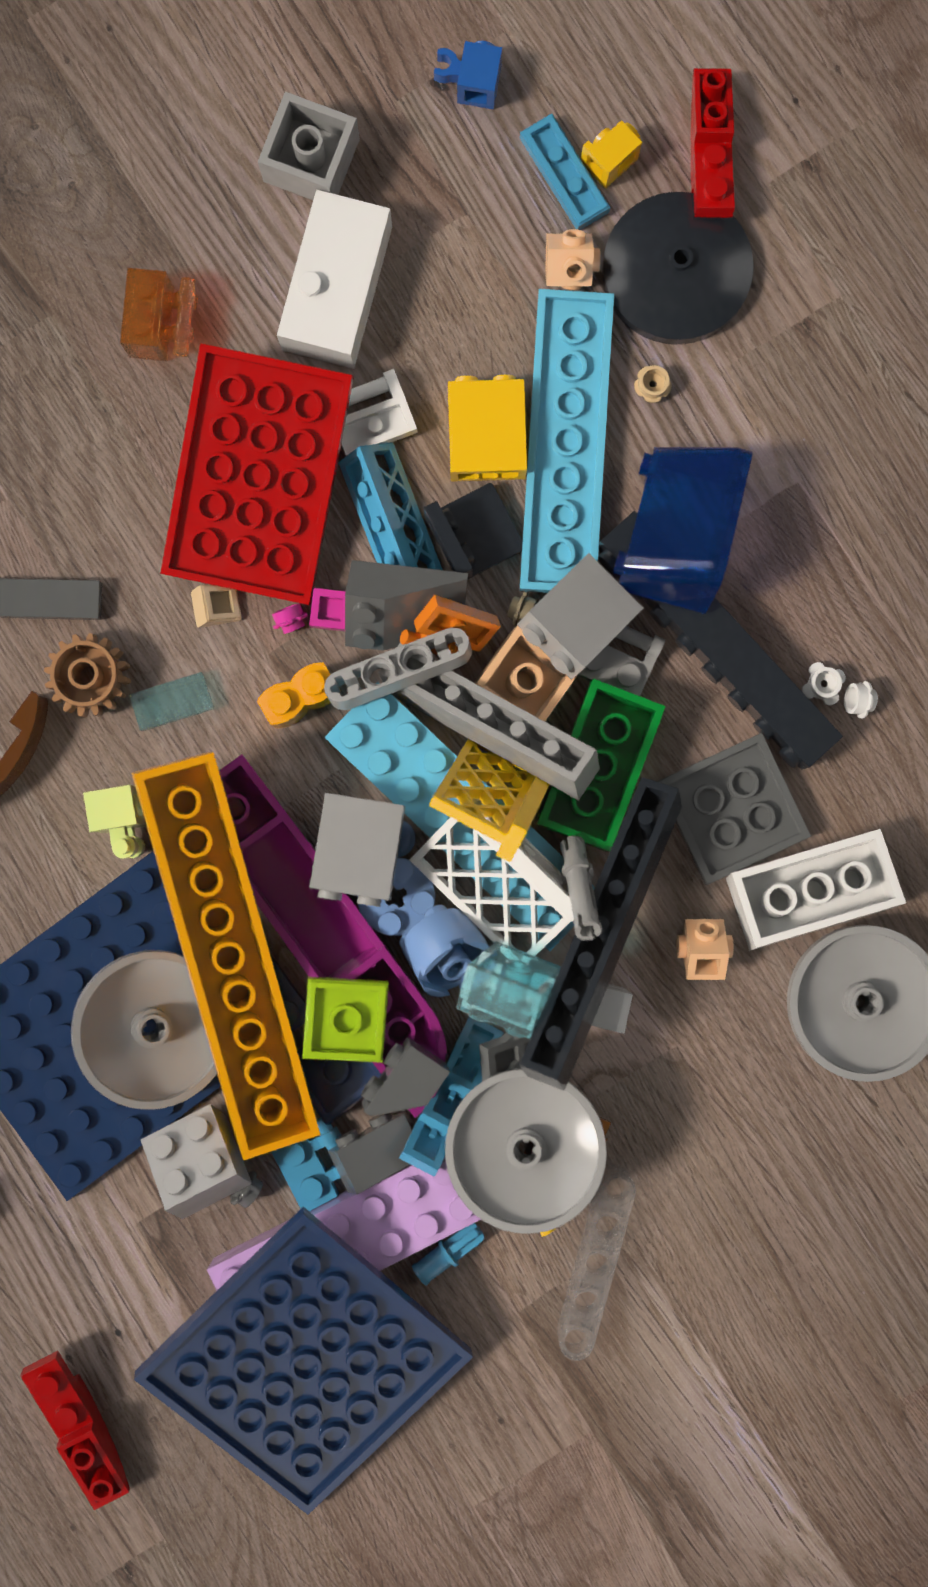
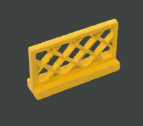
(520, 802)

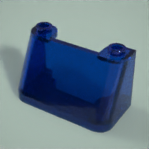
(684, 524)

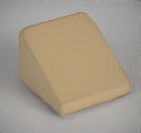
(215, 605)

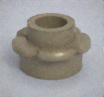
(520, 607)

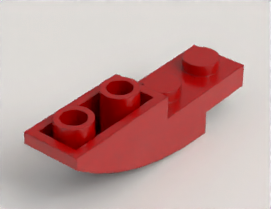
(712, 142)
(80, 1429)

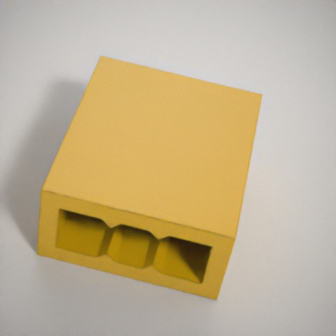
(487, 428)

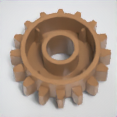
(66, 673)

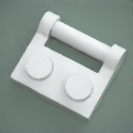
(380, 422)

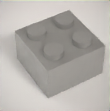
(308, 147)
(195, 1162)

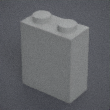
(579, 617)
(357, 849)

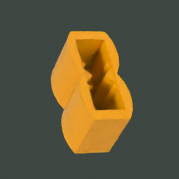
(289, 701)

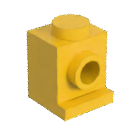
(612, 152)

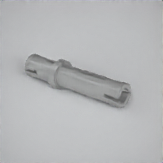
(579, 879)

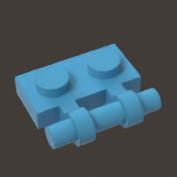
(305, 1170)

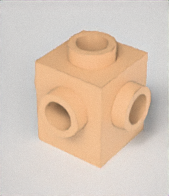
(571, 259)
(706, 941)

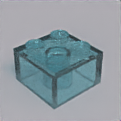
(507, 988)

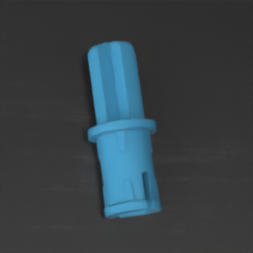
(448, 1253)

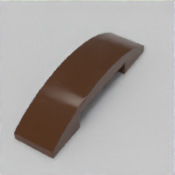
(31, 721)

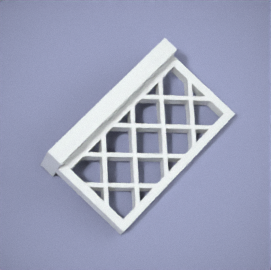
(527, 863)

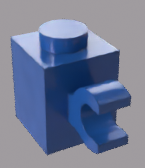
(475, 75)

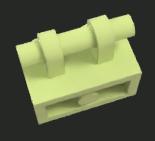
(117, 813)

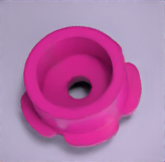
(289, 618)

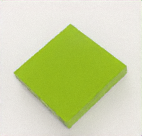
(345, 1019)

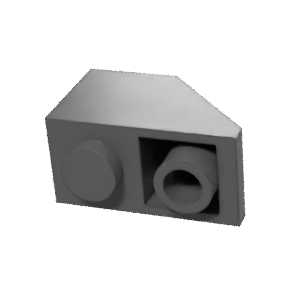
(406, 1082)

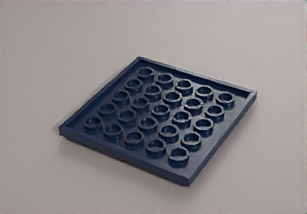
(303, 1362)

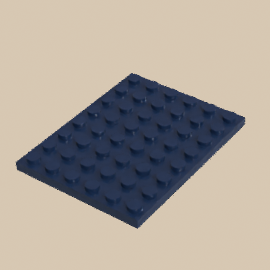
(42, 1089)

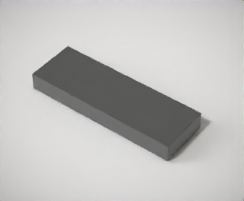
(51, 599)

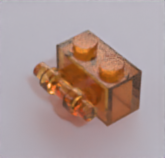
(148, 315)

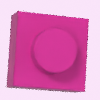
(328, 609)

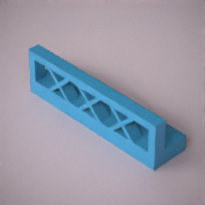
(379, 515)

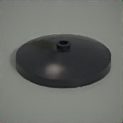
(668, 298)

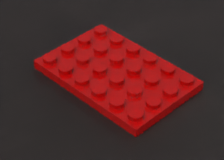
(256, 473)

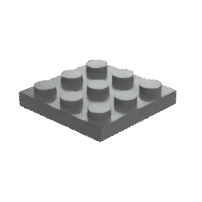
(736, 809)

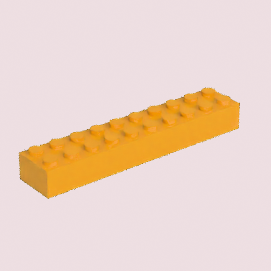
(226, 953)

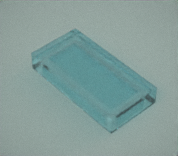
(171, 701)

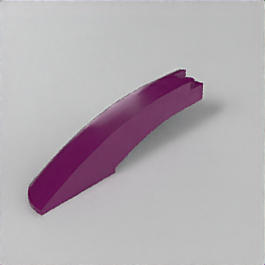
(322, 933)

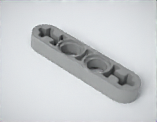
(400, 674)

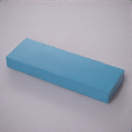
(564, 172)

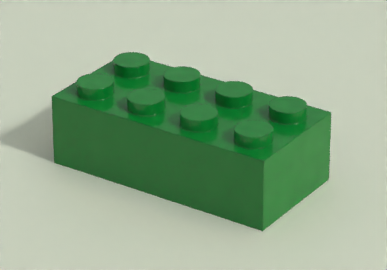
(621, 732)

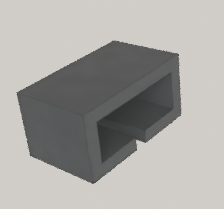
(373, 1154)

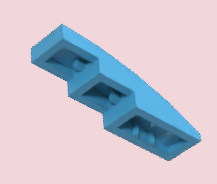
(428, 1138)

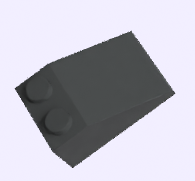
(389, 597)

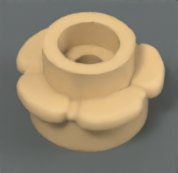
(659, 376)

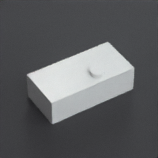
(335, 279)
(815, 889)

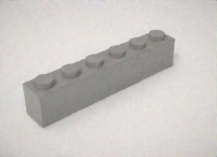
(502, 728)

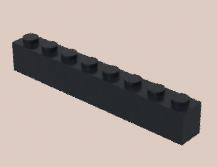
(740, 666)
(591, 963)

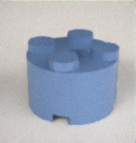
(420, 897)
(442, 948)

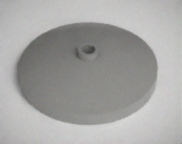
(892, 1025)
(137, 1065)
(518, 1188)

